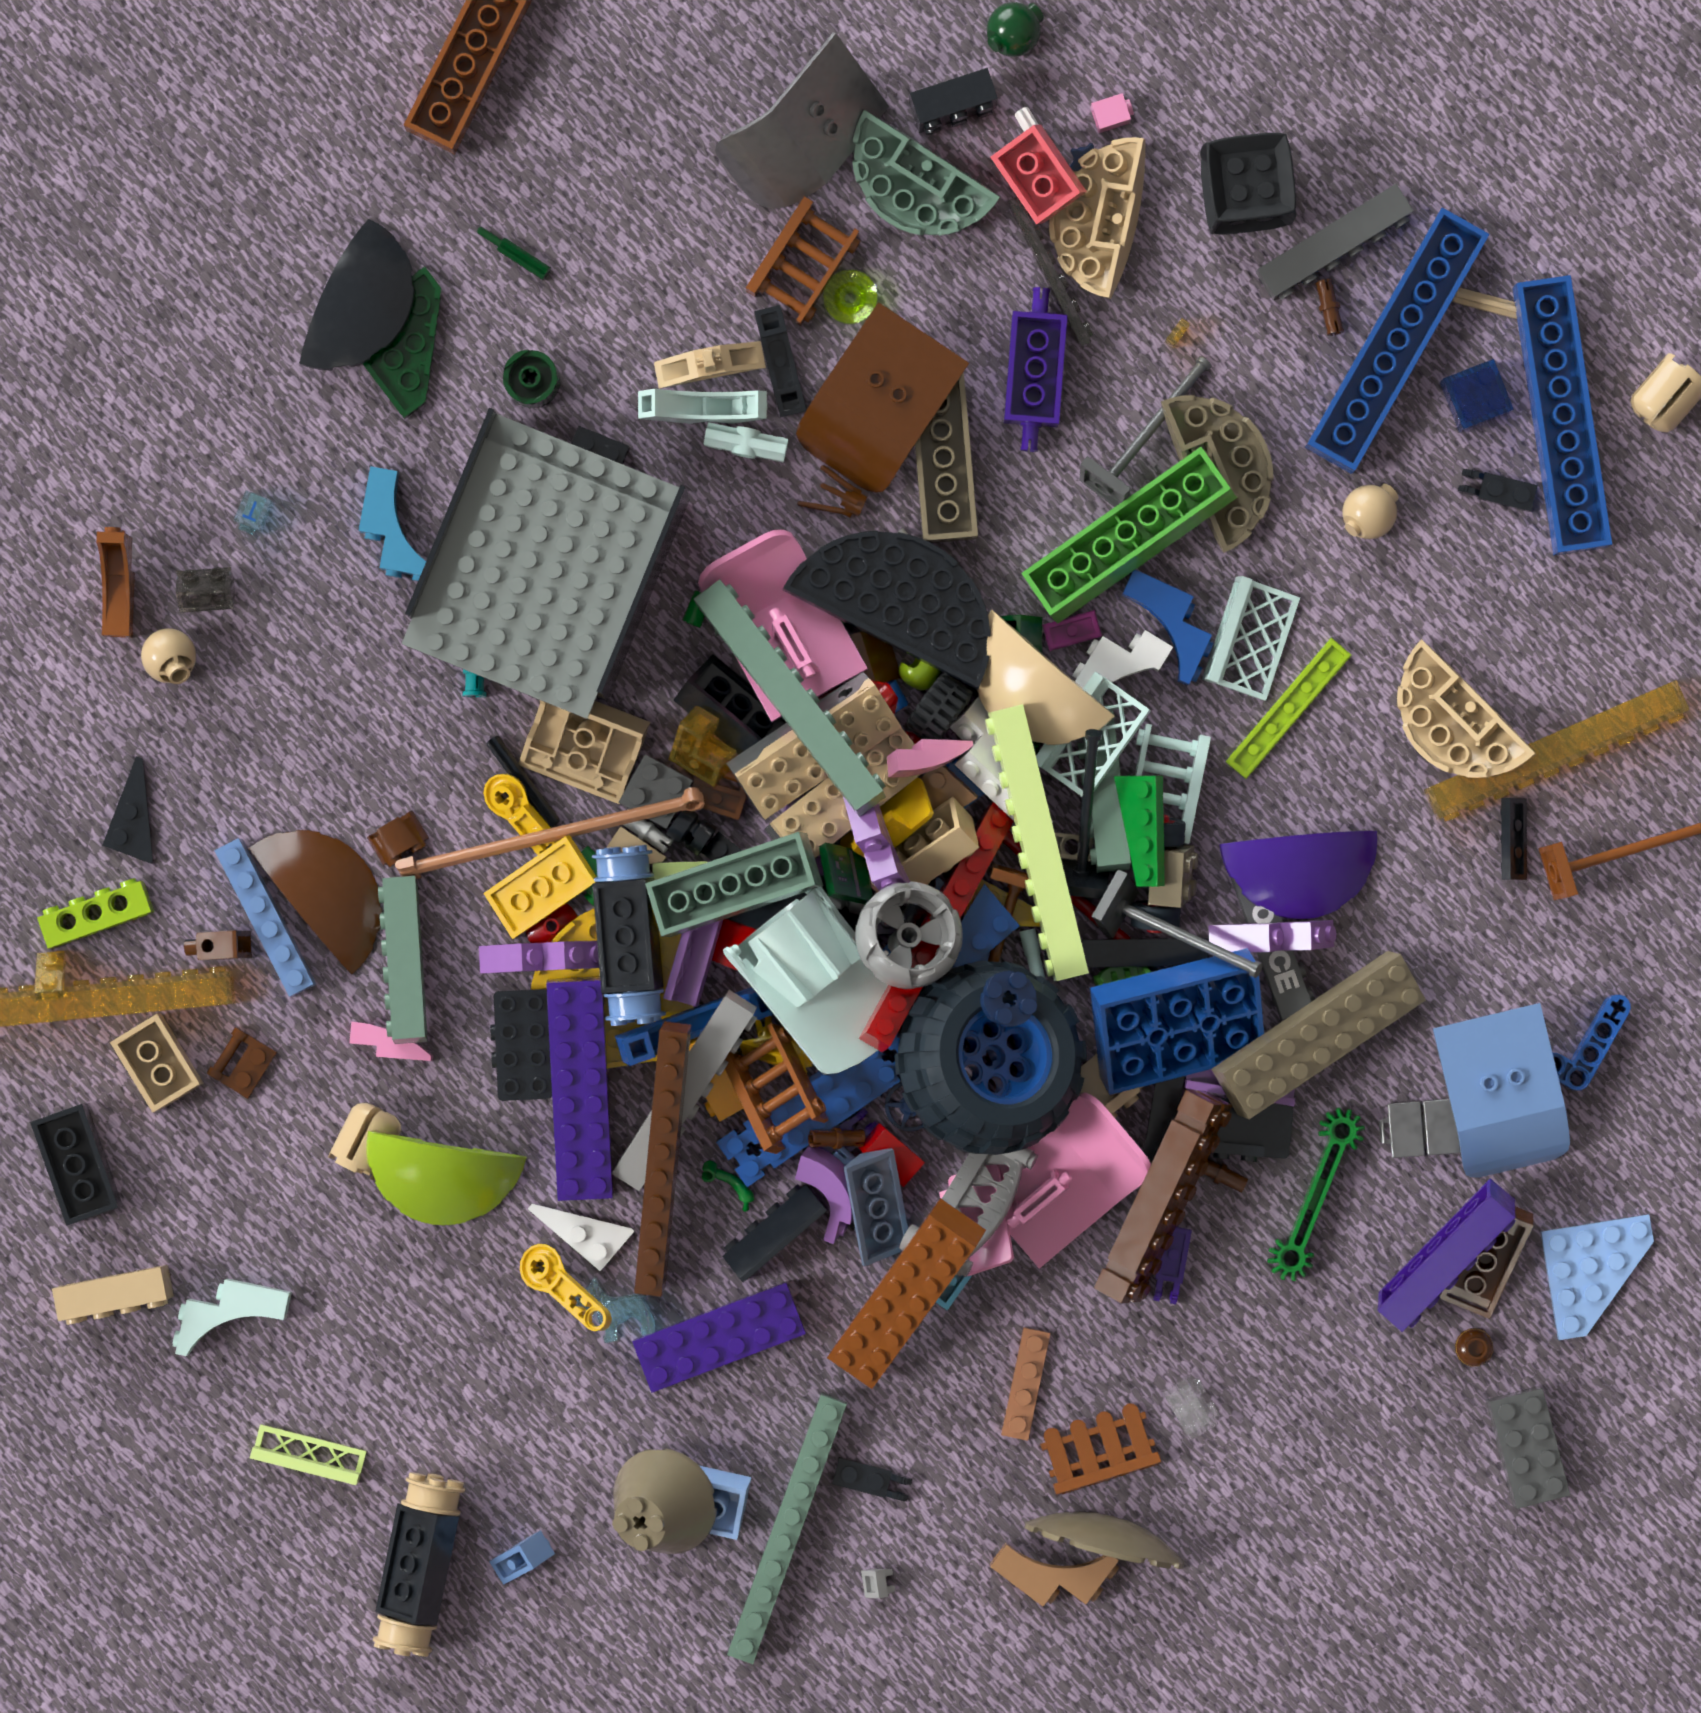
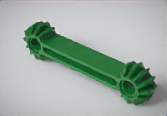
(1316, 1194)

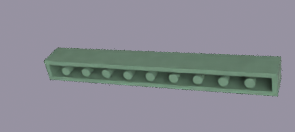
(790, 698)
(786, 1528)

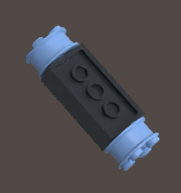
(627, 936)

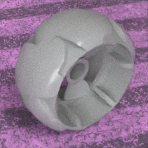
(942, 930)

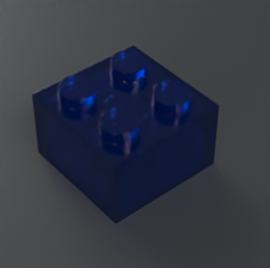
(1476, 395)

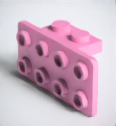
(998, 1248)

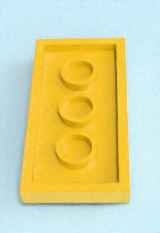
(540, 886)

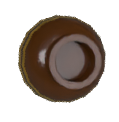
(1474, 1347)

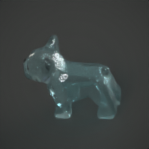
(621, 1310)

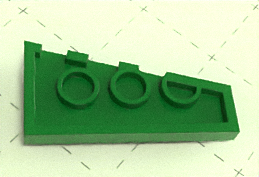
(1144, 826)

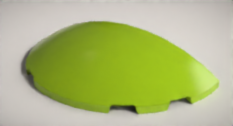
(438, 1180)

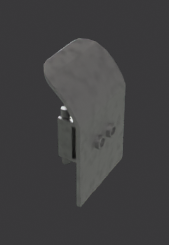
(805, 132)

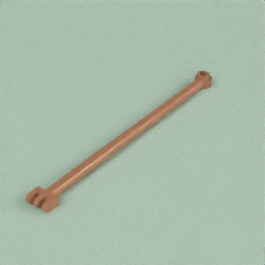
(690, 801)

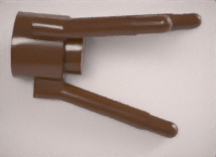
(851, 500)

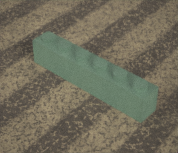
(1107, 824)
(404, 960)

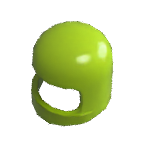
(918, 674)

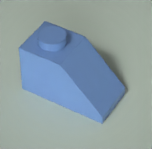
(522, 1557)

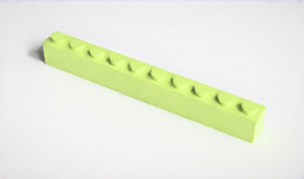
(1038, 843)

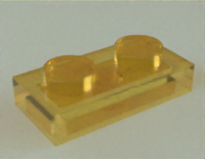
(50, 975)

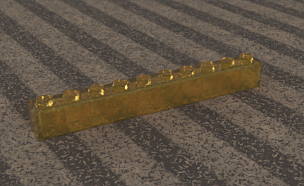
(1563, 747)
(120, 998)

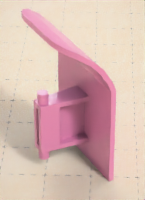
(806, 635)
(1075, 1179)

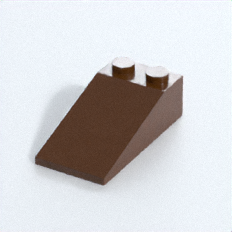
(1489, 1275)

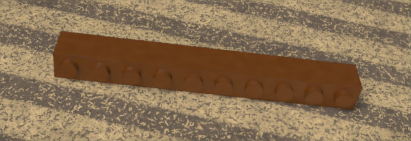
(662, 1158)

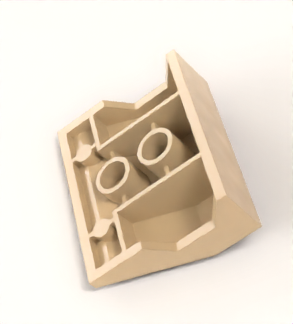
(584, 752)

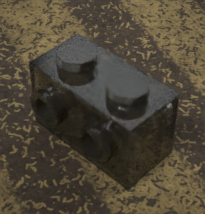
(205, 589)

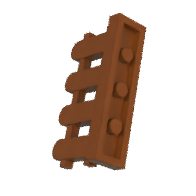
(1114, 1452)

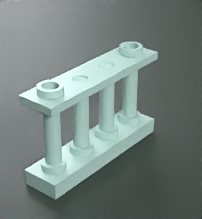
(1191, 775)

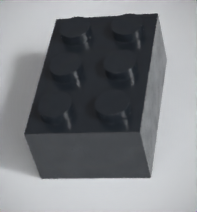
(953, 101)

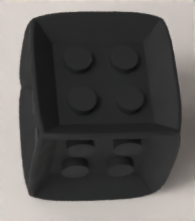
(1248, 183)

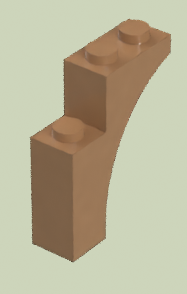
(1042, 1579)

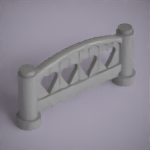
(974, 1173)

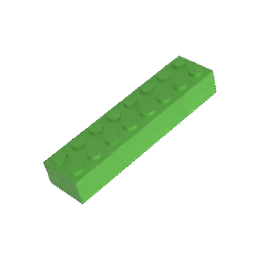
(1129, 535)

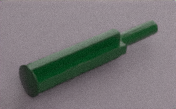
(517, 254)

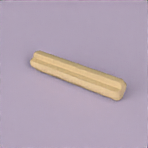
(1485, 302)

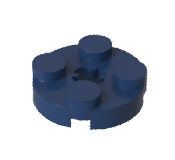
(1024, 998)

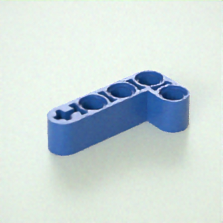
(1591, 1039)

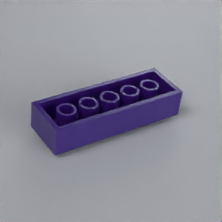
(1447, 1255)
(719, 1336)

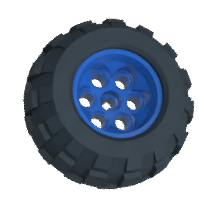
(964, 1108)

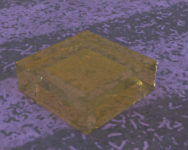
(1177, 333)

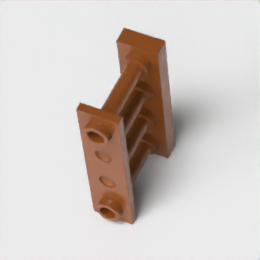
(791, 238)
(749, 1089)

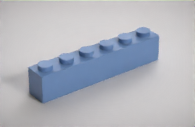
(265, 917)

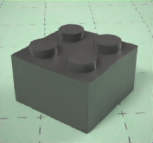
(653, 784)

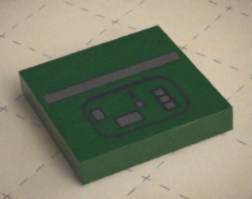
(845, 874)

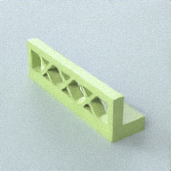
(307, 1465)

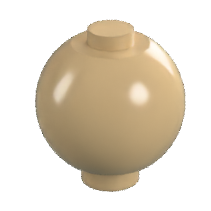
(1370, 511)
(168, 656)

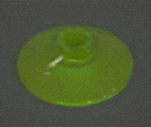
(853, 283)

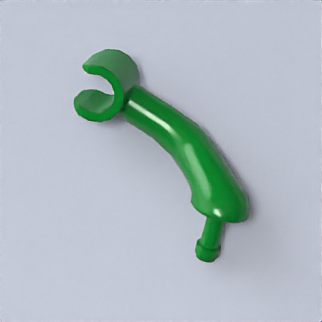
(744, 1193)

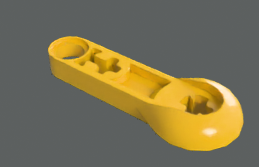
(516, 807)
(561, 1285)

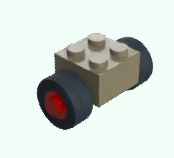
(1179, 887)

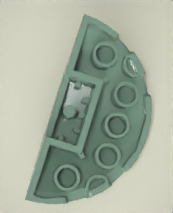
(913, 184)

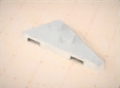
(589, 1237)

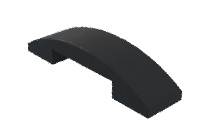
(780, 361)

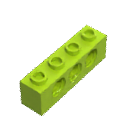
(52, 921)

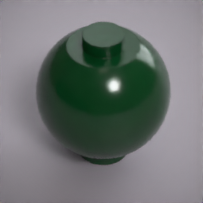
(1014, 28)

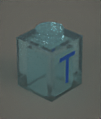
(253, 513)

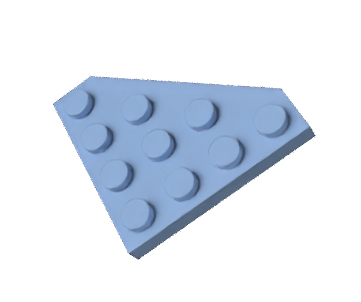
(1589, 1267)

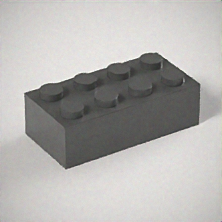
(1527, 1447)

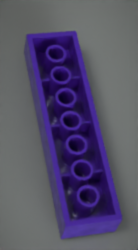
(579, 1088)

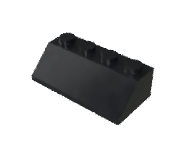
(732, 701)
(774, 1232)

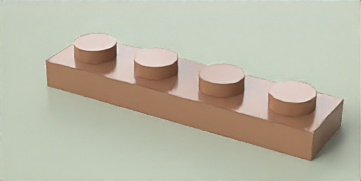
(1025, 1383)

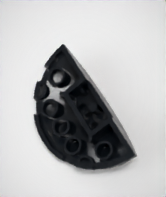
(361, 303)

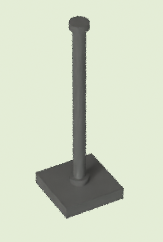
(1106, 482)
(1118, 903)

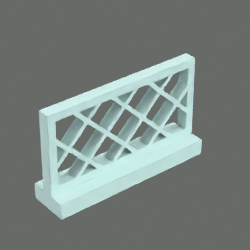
(1229, 629)
(1051, 754)

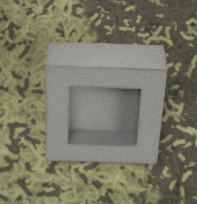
(875, 1583)

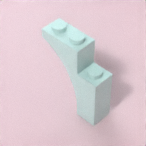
(702, 406)
(236, 1301)

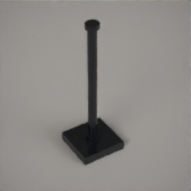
(1080, 874)

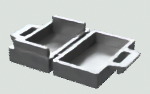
(1411, 1129)

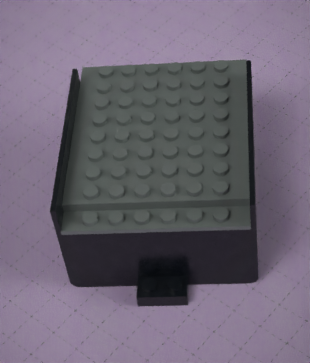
(544, 563)

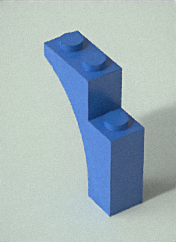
(1170, 609)

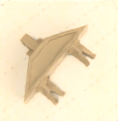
(709, 363)

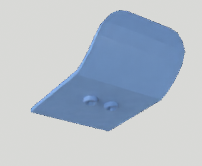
(1503, 1091)

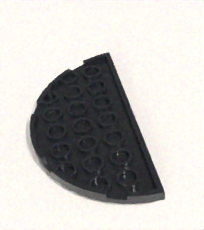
(901, 595)

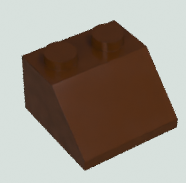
(877, 656)

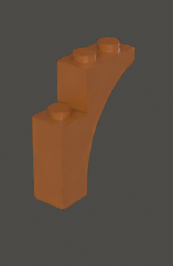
(117, 582)

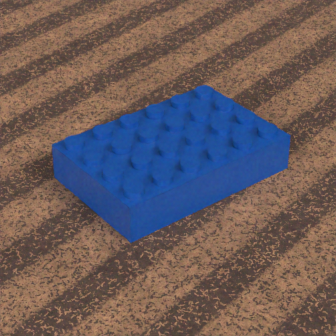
(1174, 1021)

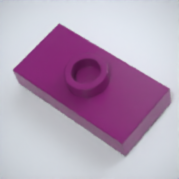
(1072, 631)

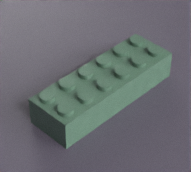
(734, 884)

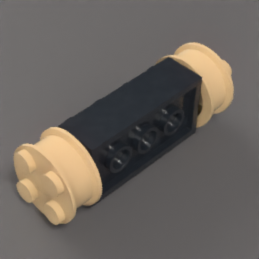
(417, 1564)

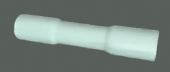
(1032, 951)

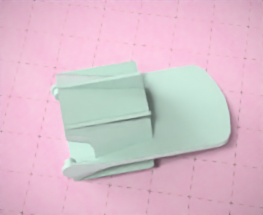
(813, 980)

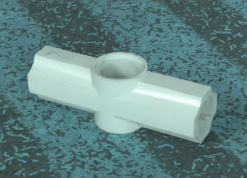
(745, 442)

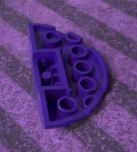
(1302, 873)

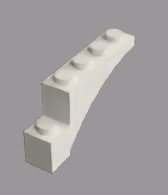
(1116, 663)
(979, 761)

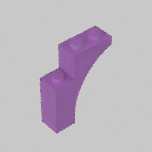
(875, 842)
(1274, 936)
(538, 956)

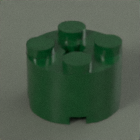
(534, 363)

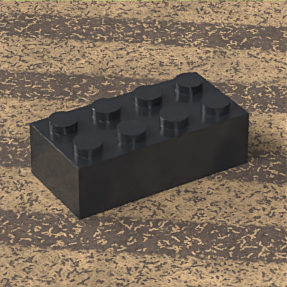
(76, 1164)

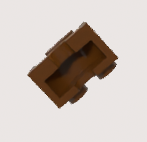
(398, 837)

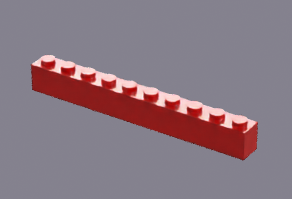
(959, 889)

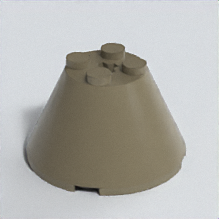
(663, 1502)

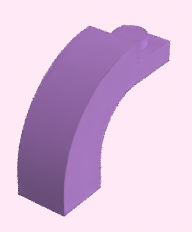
(828, 1175)

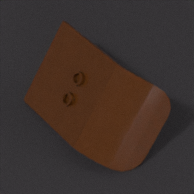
(879, 400)

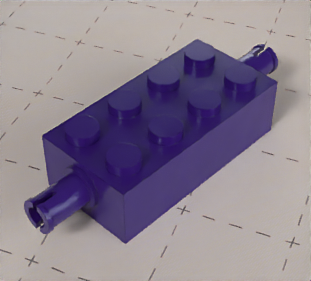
(1035, 369)

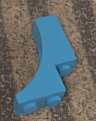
(381, 519)

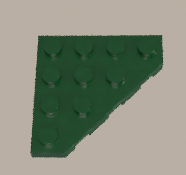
(406, 364)

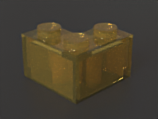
(697, 748)

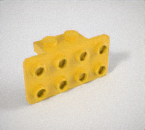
(901, 814)

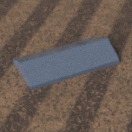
(876, 1204)

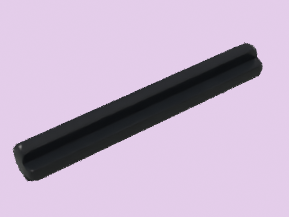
(512, 767)

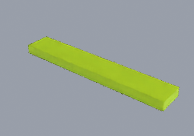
(1288, 708)

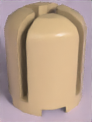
(1667, 394)
(351, 1141)

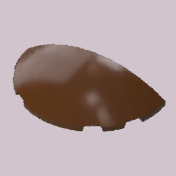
(327, 888)

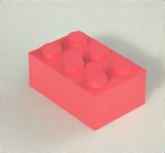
(1038, 174)

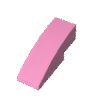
(925, 756)
(375, 1035)

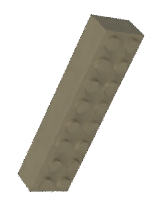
(1318, 1034)

